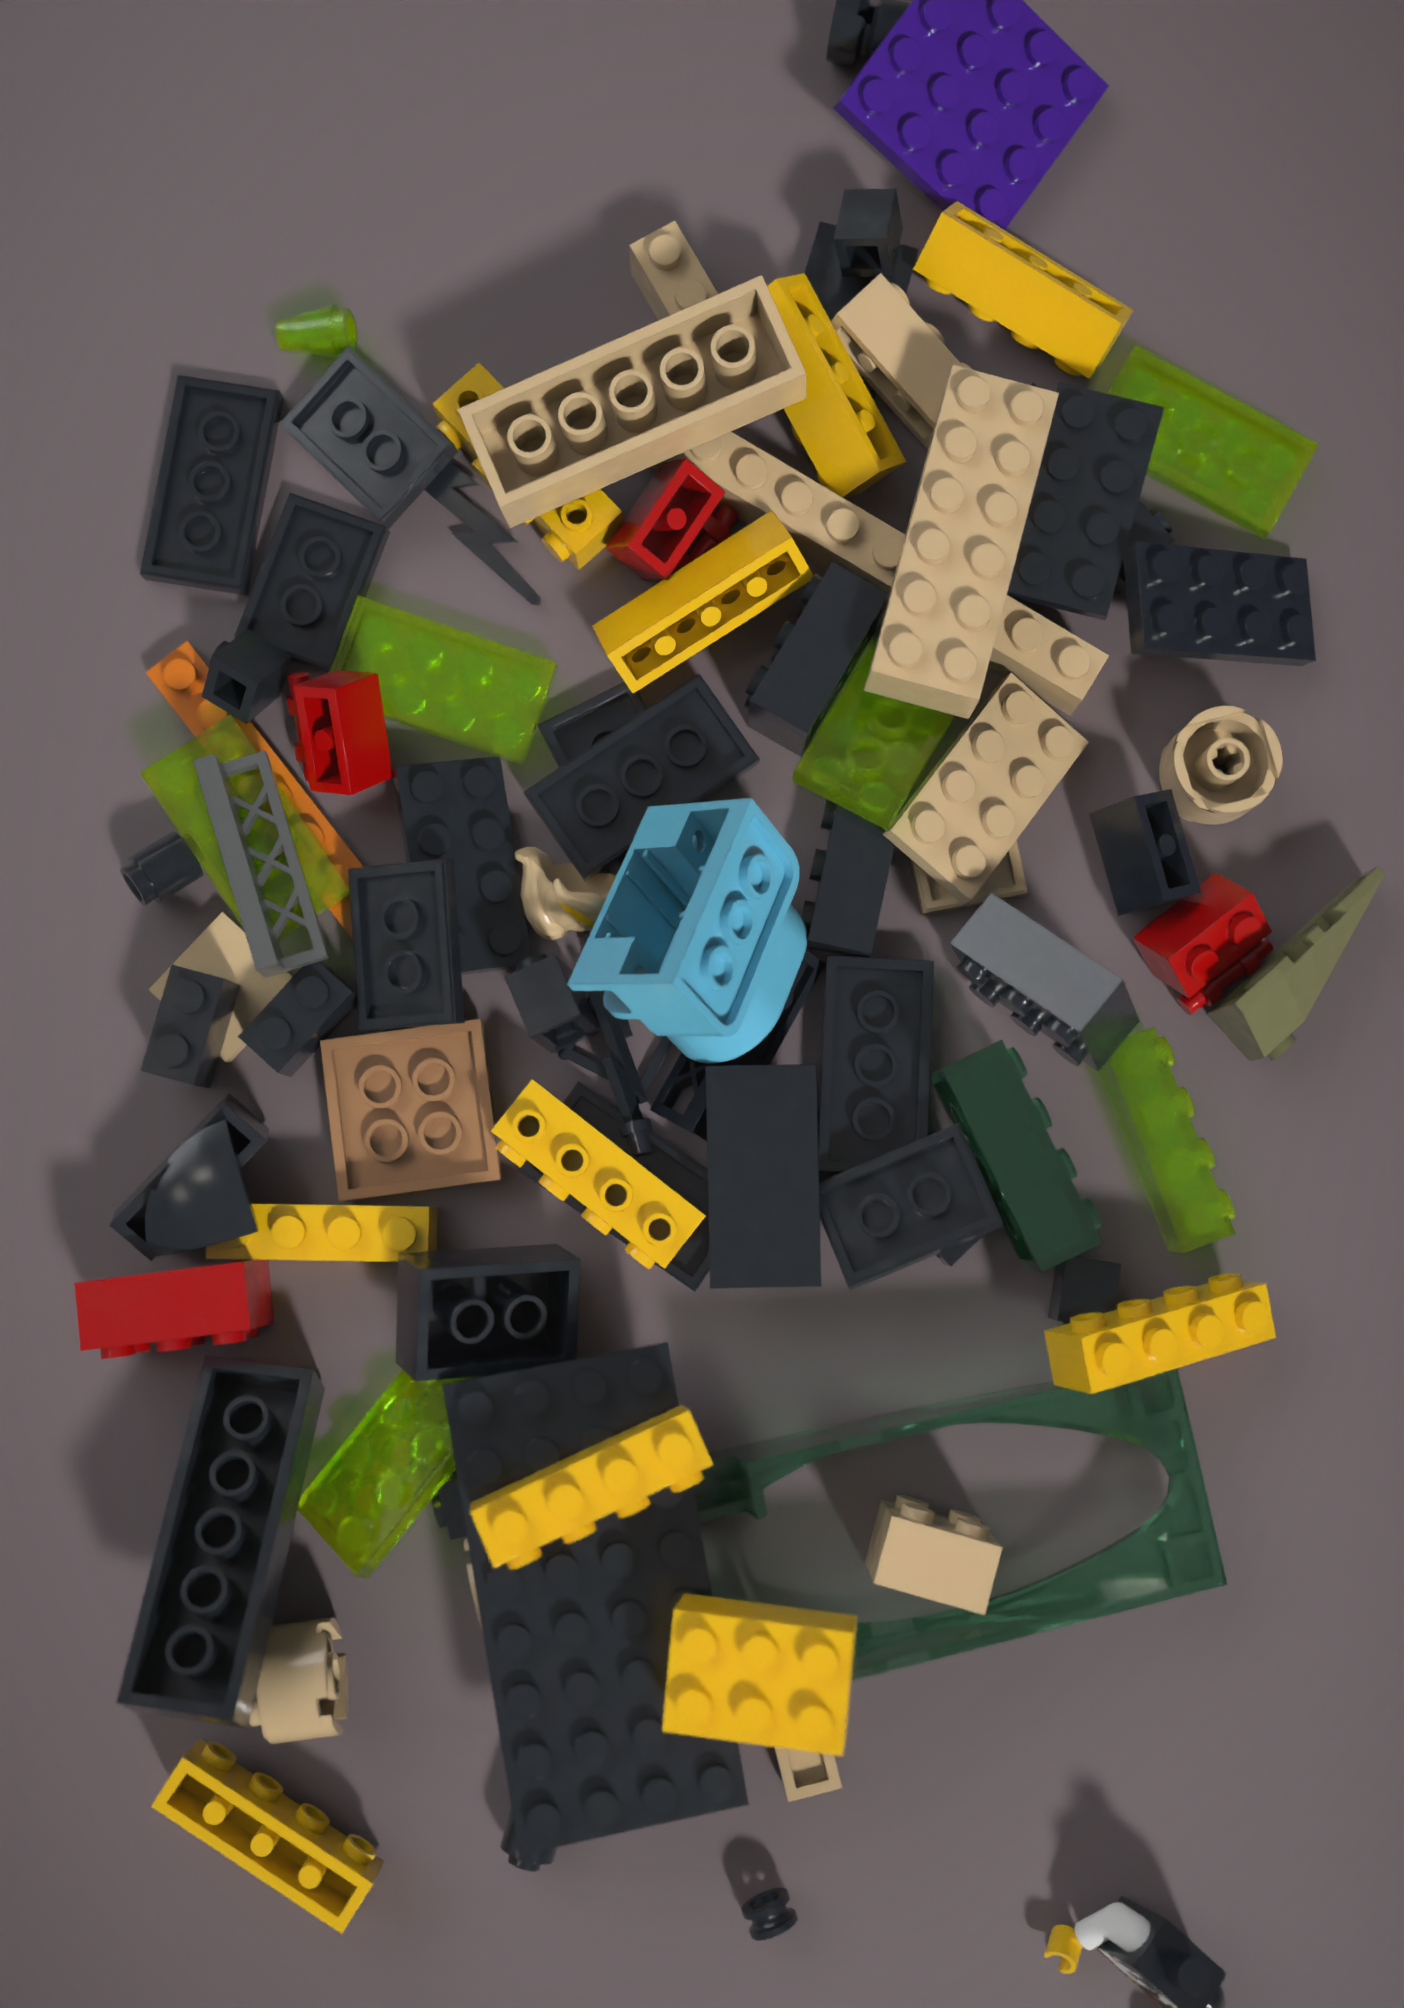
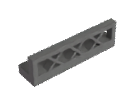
(241, 867)

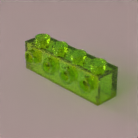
(1165, 1144)

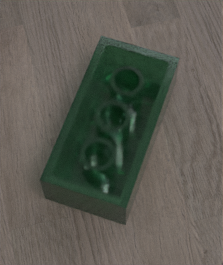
(1018, 1157)

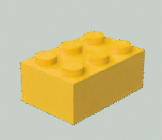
(760, 1674)

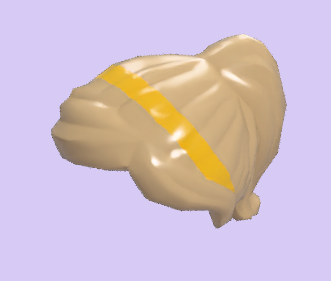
(557, 896)

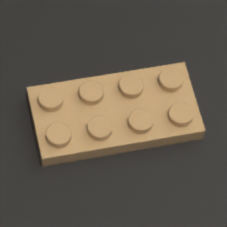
(986, 788)

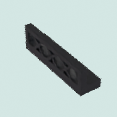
(689, 1072)

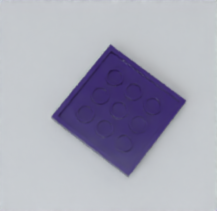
(972, 101)

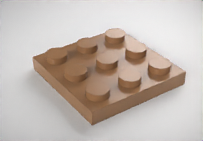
(410, 1110)

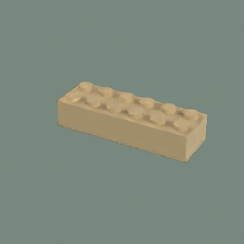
(635, 401)
(961, 542)

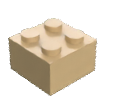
(933, 1554)

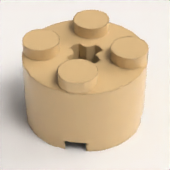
(1229, 738)
(301, 1683)

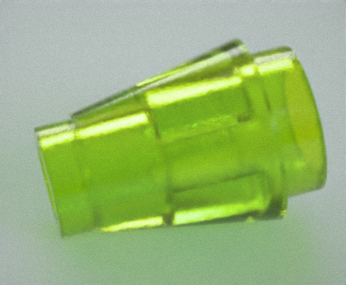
(318, 332)

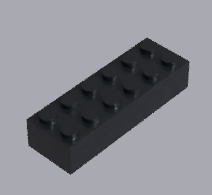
(223, 1543)

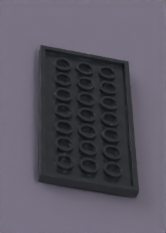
(587, 1625)

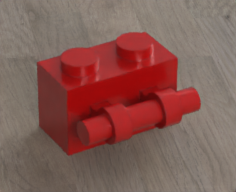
(667, 520)
(340, 730)
(1206, 942)

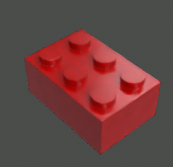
(174, 1308)

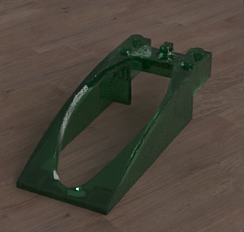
(1156, 1562)

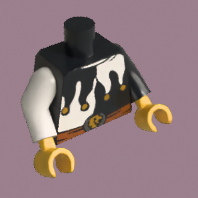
(1146, 1952)

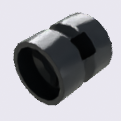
(860, 28)

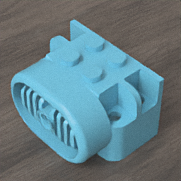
(699, 929)

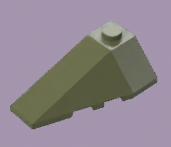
(1282, 991)

